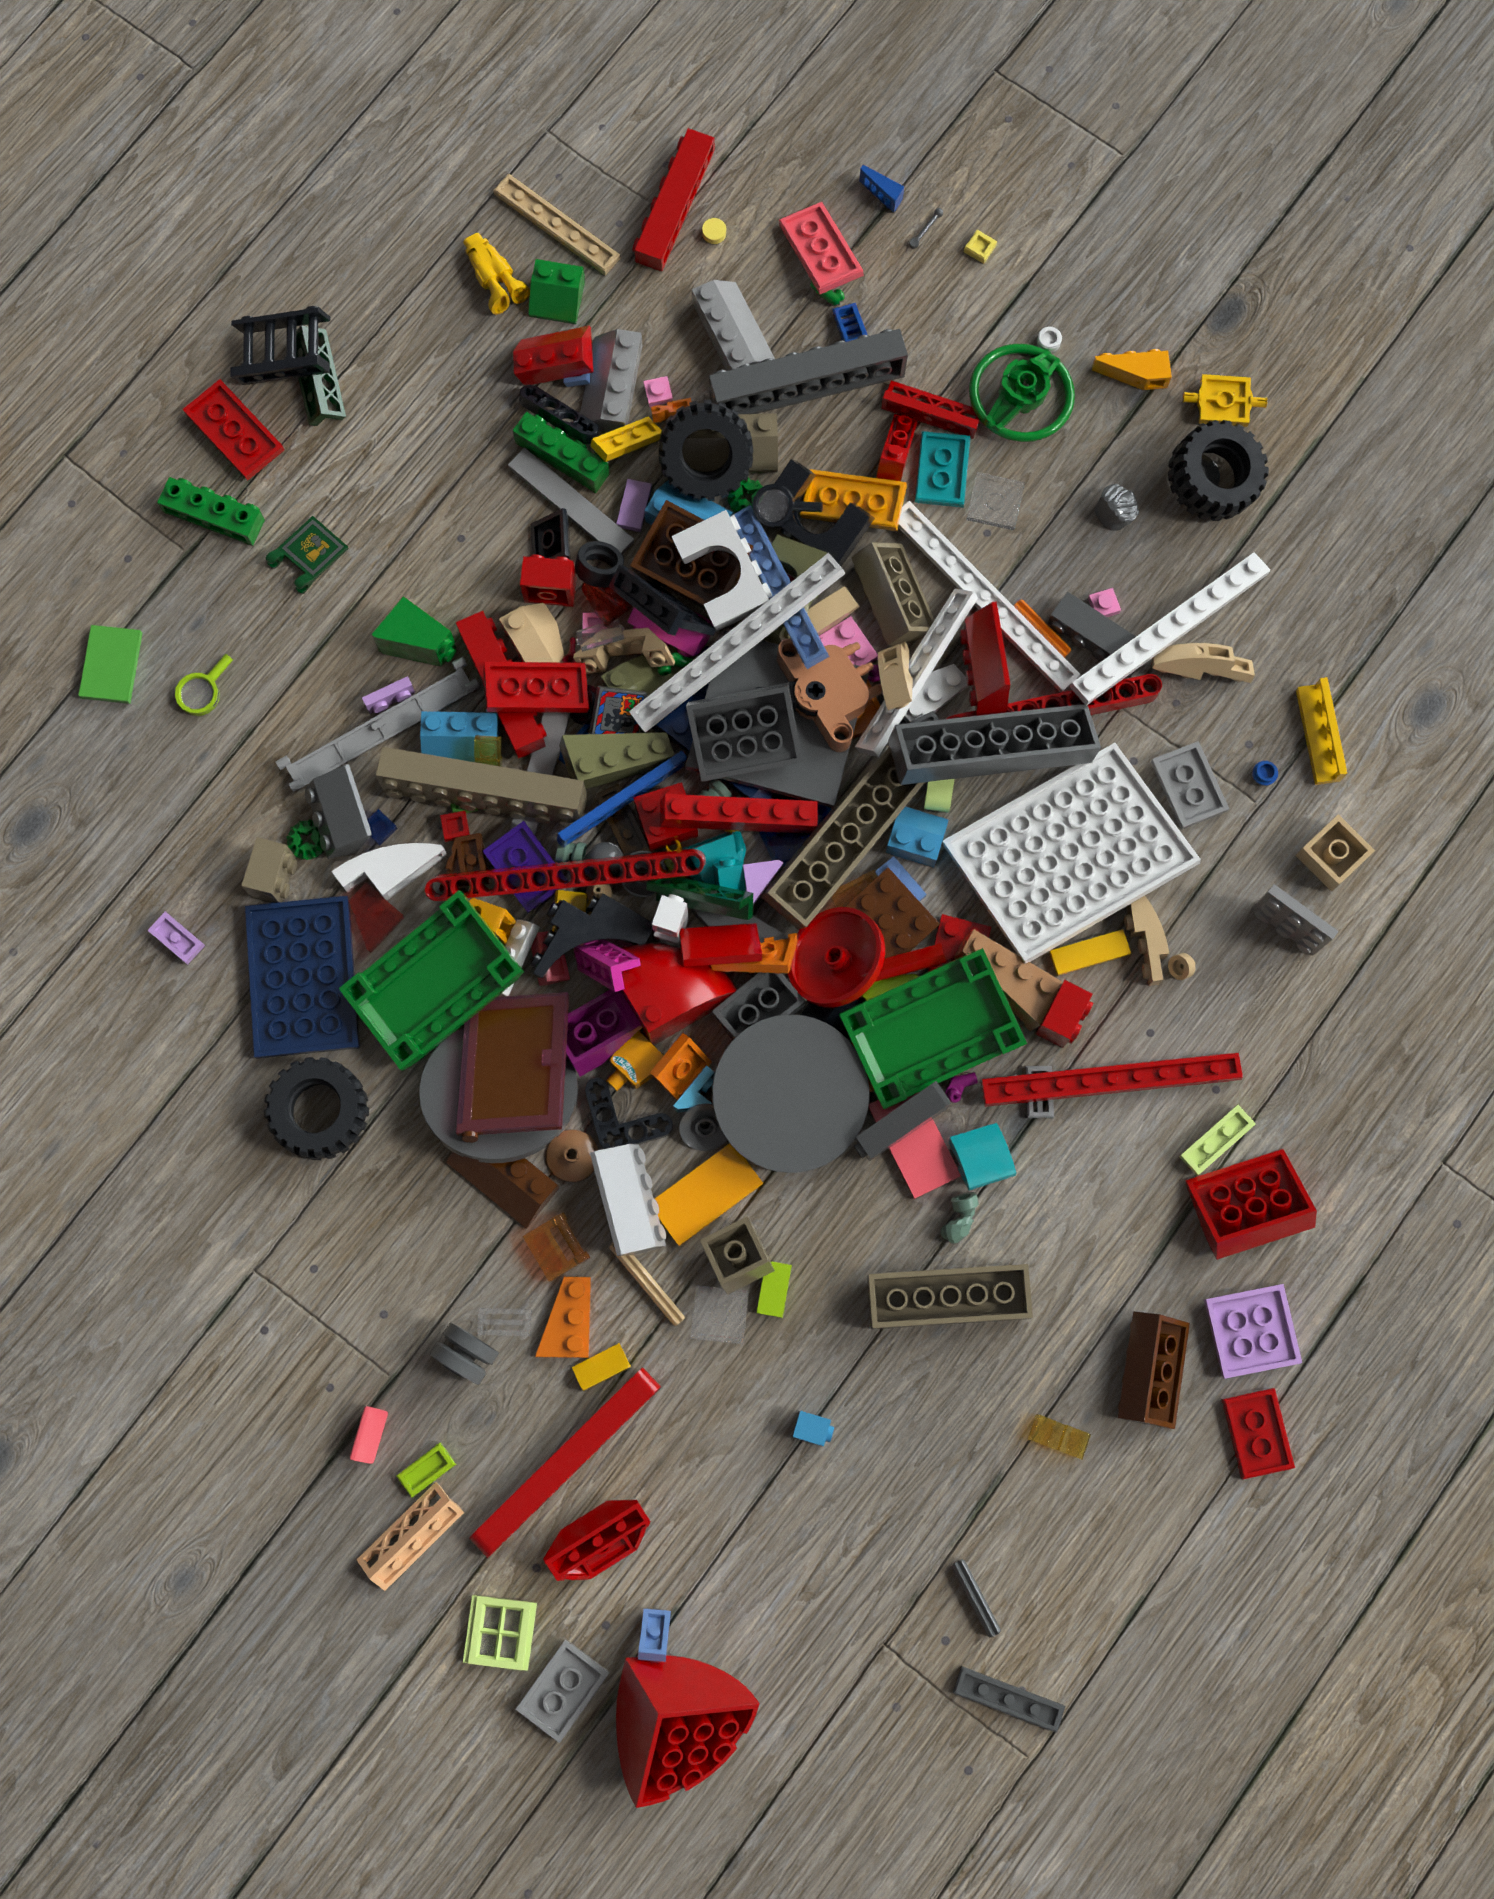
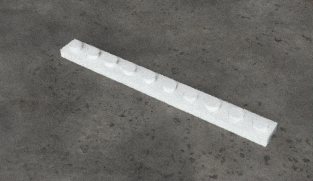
(967, 577)
(1169, 629)
(737, 642)

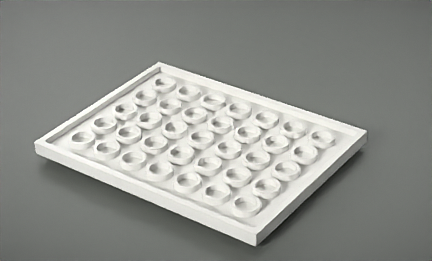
(1070, 853)

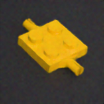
(1225, 399)

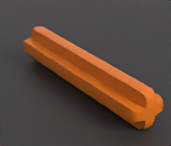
(1042, 628)

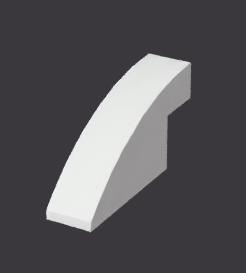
(389, 867)

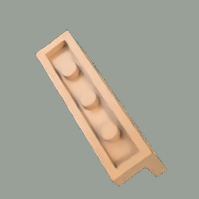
(412, 1539)

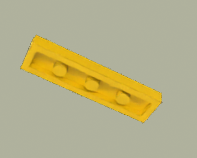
(1321, 732)

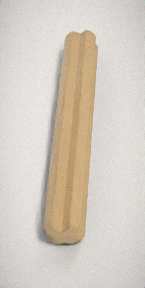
(651, 1287)

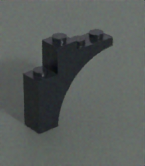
(574, 927)

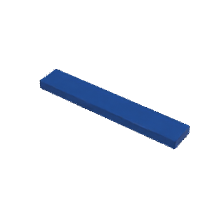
(621, 799)

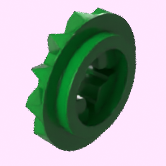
(734, 496)
(294, 840)

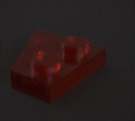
(605, 603)
(374, 916)

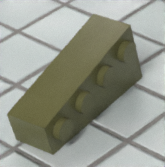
(613, 757)

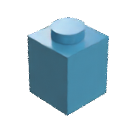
(813, 1428)

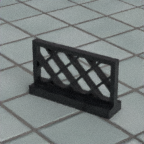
(657, 603)

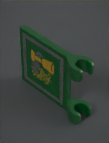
(311, 549)

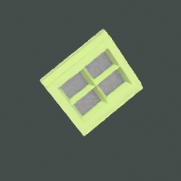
(500, 1632)

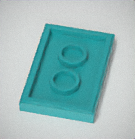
(942, 469)

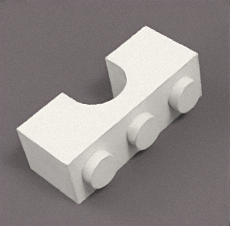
(669, 919)

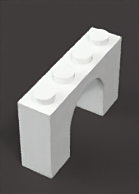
(721, 534)

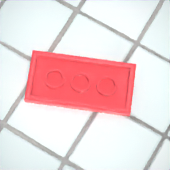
(821, 247)
(921, 1155)

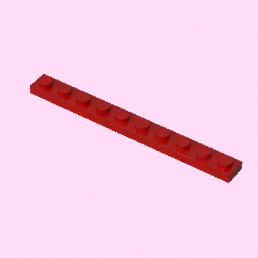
(1111, 1079)

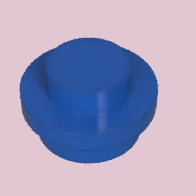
(1265, 773)

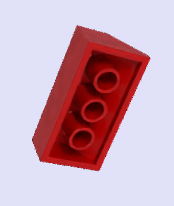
(986, 661)

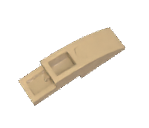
(1195, 658)
(895, 676)
(1144, 922)

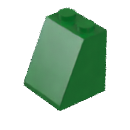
(414, 636)

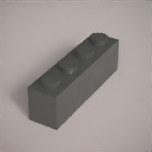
(1088, 628)

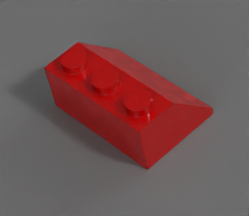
(554, 356)

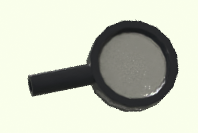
(776, 505)

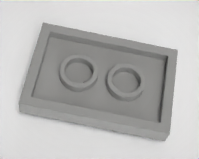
(1189, 785)
(562, 1690)

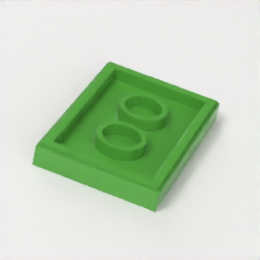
(110, 664)

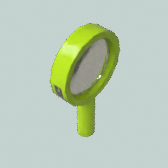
(198, 692)

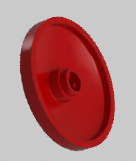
(837, 957)

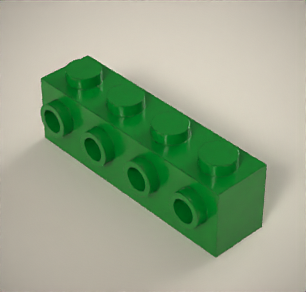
(561, 452)
(211, 510)

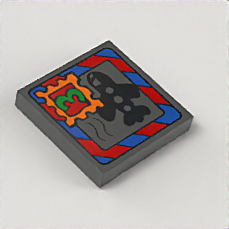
(612, 711)

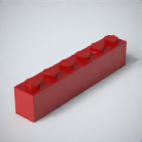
(674, 199)
(483, 647)
(738, 813)

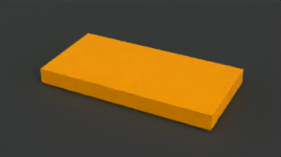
(876, 496)
(706, 1194)

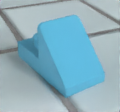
(692, 1095)

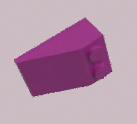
(599, 1030)

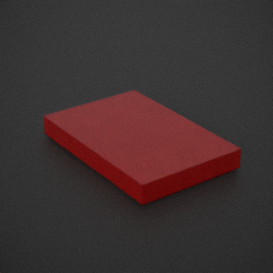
(720, 945)
(1258, 1433)

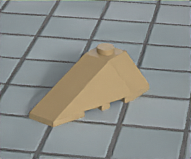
(533, 633)

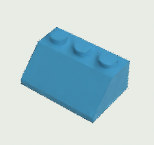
(702, 508)
(454, 732)

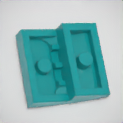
(982, 1156)

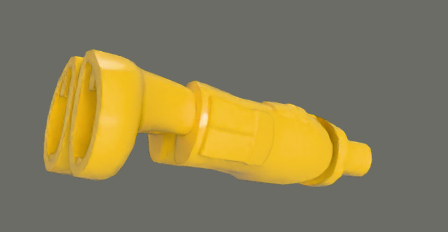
(490, 270)

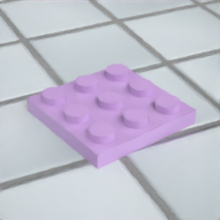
(1253, 1331)

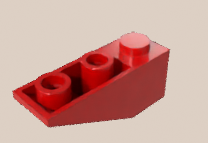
(897, 448)

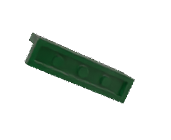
(312, 389)
(705, 896)

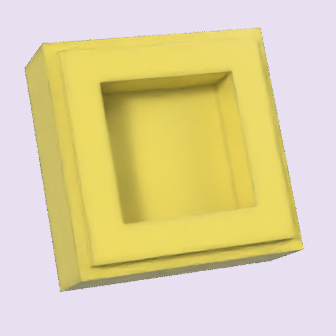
(980, 246)

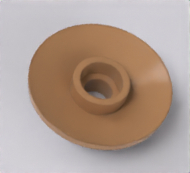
(571, 1169)

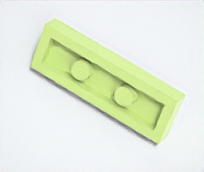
(1217, 1140)

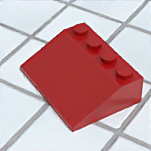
(1251, 1204)

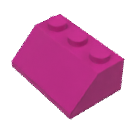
(687, 641)

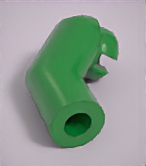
(831, 297)
(680, 661)

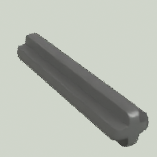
(976, 1598)

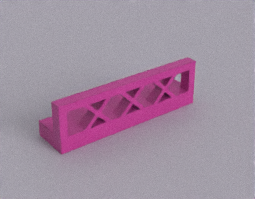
(604, 962)

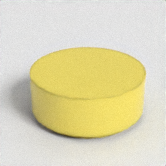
(714, 230)

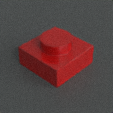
(454, 825)

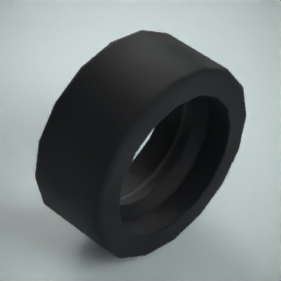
(598, 551)

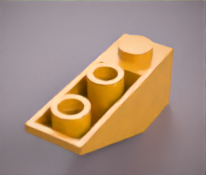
(1142, 370)

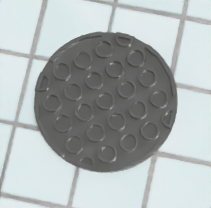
(790, 1093)
(440, 1108)

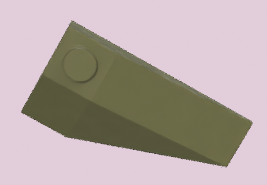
(638, 675)

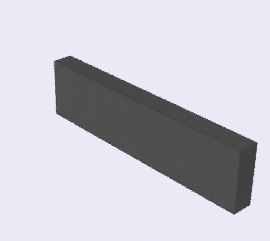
(1009, 1699)

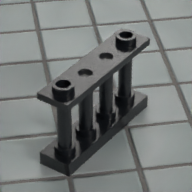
(290, 366)

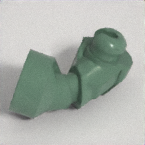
(959, 1228)

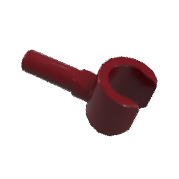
(569, 657)

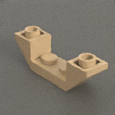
(635, 642)

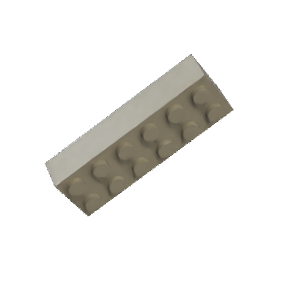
(949, 1296)

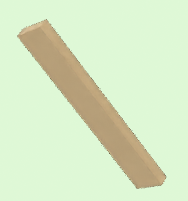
(556, 224)

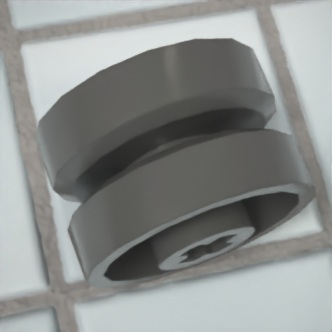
(462, 1356)

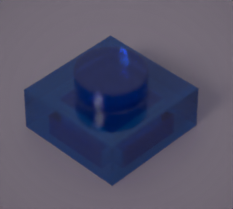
(381, 827)

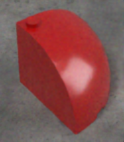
(667, 993)
(677, 1724)

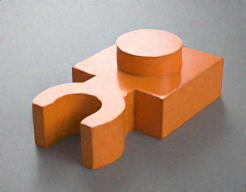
(662, 413)

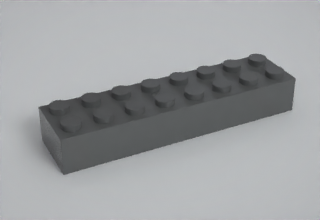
(811, 373)
(993, 744)

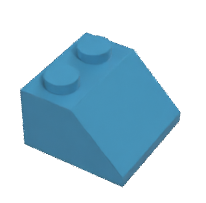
(917, 836)

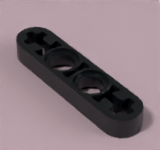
(536, 399)

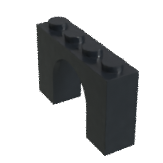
(838, 540)

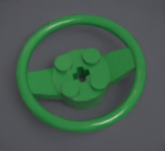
(1018, 398)

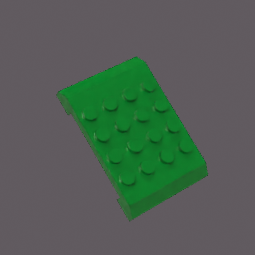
(432, 981)
(932, 1027)

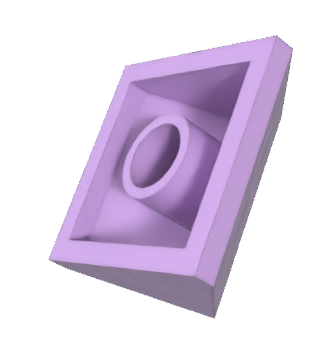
(759, 876)

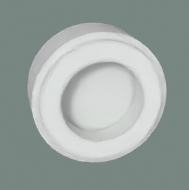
(1049, 339)

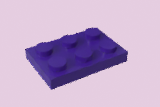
(518, 849)

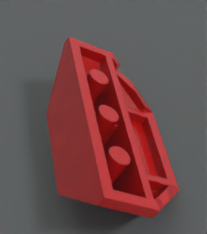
(597, 1540)

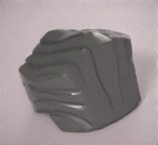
(1116, 507)

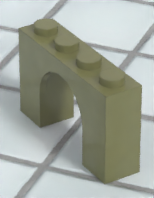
(795, 560)

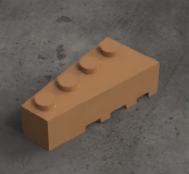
(1024, 985)

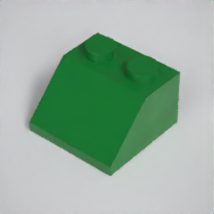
(556, 291)

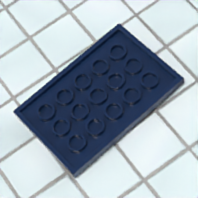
(296, 966)

